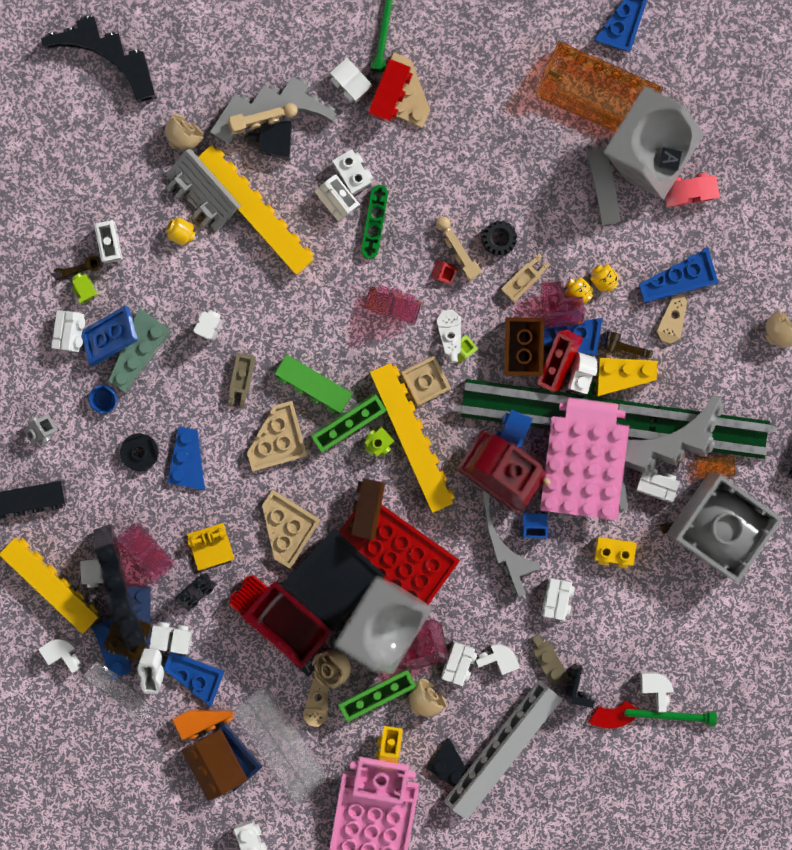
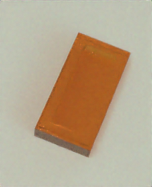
(721, 465)

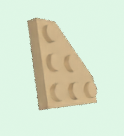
(414, 105)
(278, 439)
(287, 527)

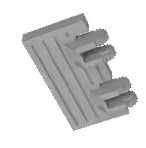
(205, 190)

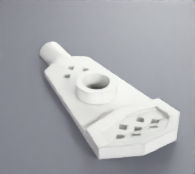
(450, 328)

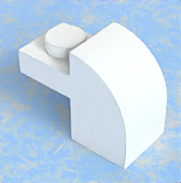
(582, 371)
(61, 648)
(502, 654)
(656, 683)

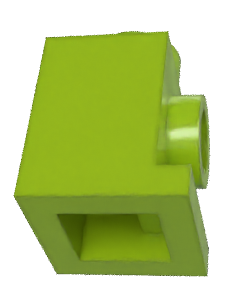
(84, 288)

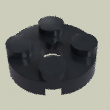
(130, 446)

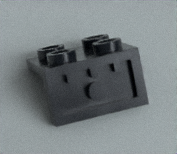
(582, 698)

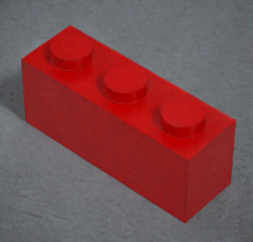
(390, 91)
(560, 360)

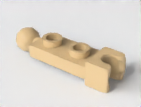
(239, 123)
(470, 268)

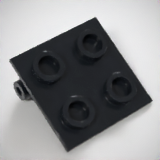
(196, 591)

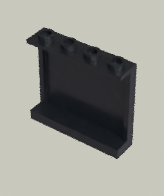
(333, 580)

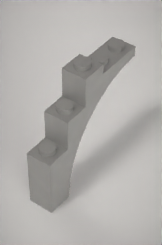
(268, 99)
(694, 437)

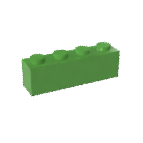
(314, 384)
(348, 422)
(377, 694)

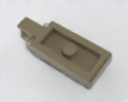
(549, 661)

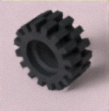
(499, 226)

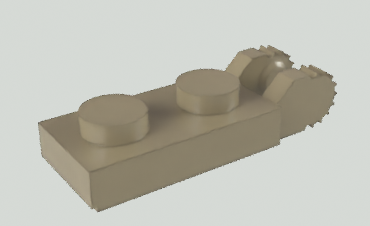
(241, 378)

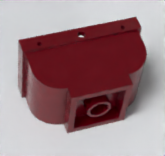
(502, 471)
(287, 624)

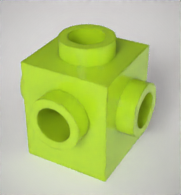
(381, 435)

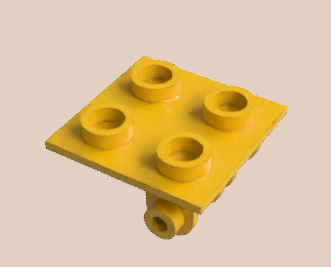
(210, 546)

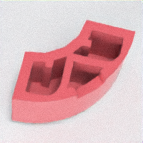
(692, 190)

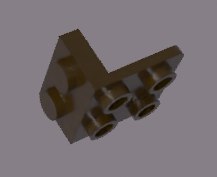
(115, 642)

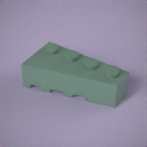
(137, 356)

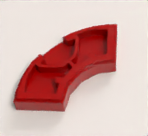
(612, 717)

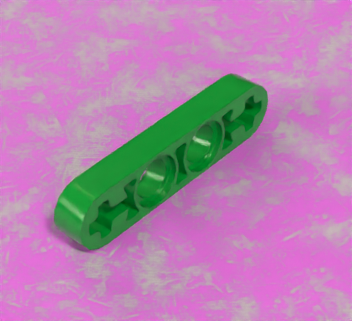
(377, 222)

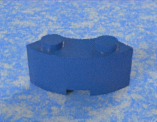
(515, 427)

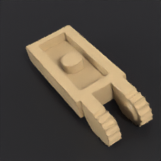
(523, 279)

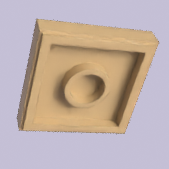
(425, 380)

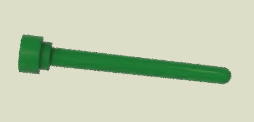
(378, 63)
(708, 718)

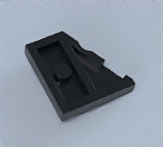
(448, 764)

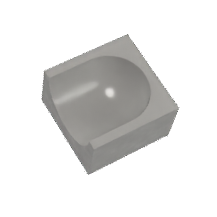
(638, 143)
(724, 526)
(384, 626)

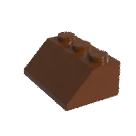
(524, 347)
(367, 508)
(214, 765)

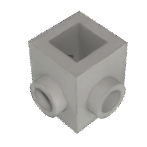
(40, 430)

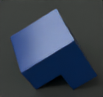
(534, 526)

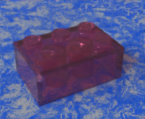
(146, 552)

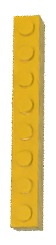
(257, 214)
(411, 437)

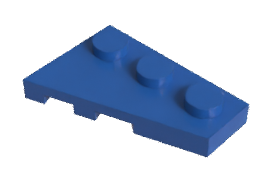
(622, 26)
(186, 461)
(195, 675)

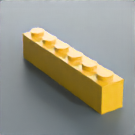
(50, 585)

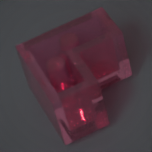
(392, 303)
(560, 310)
(430, 648)

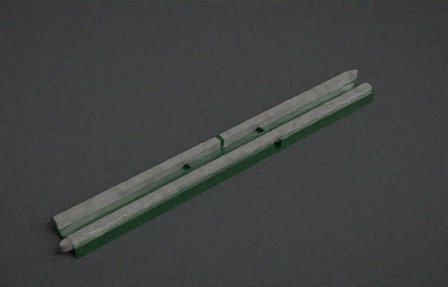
(645, 421)

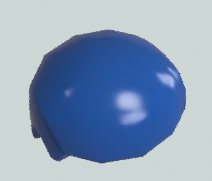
(103, 399)

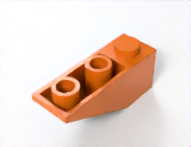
(196, 720)

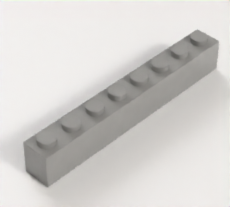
(503, 750)

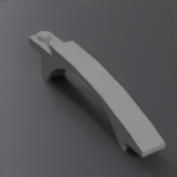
(515, 565)

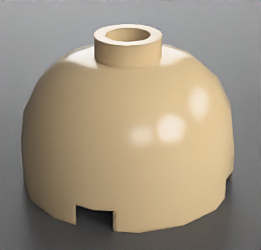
(182, 134)
(779, 330)
(331, 668)
(425, 700)

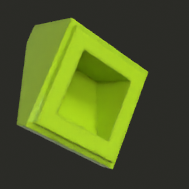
(467, 349)

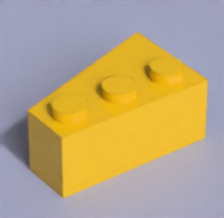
(623, 374)

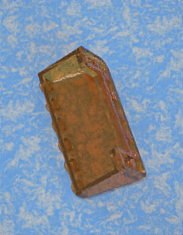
(590, 87)

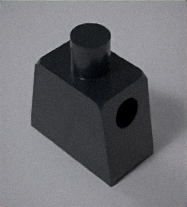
(273, 139)

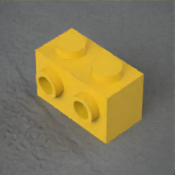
(615, 551)
(389, 745)

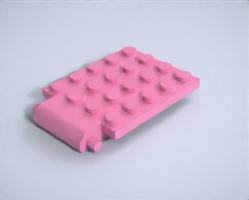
(586, 460)
(375, 807)

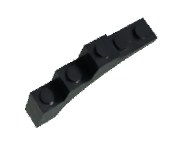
(111, 47)
(115, 582)

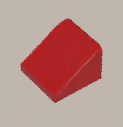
(444, 272)

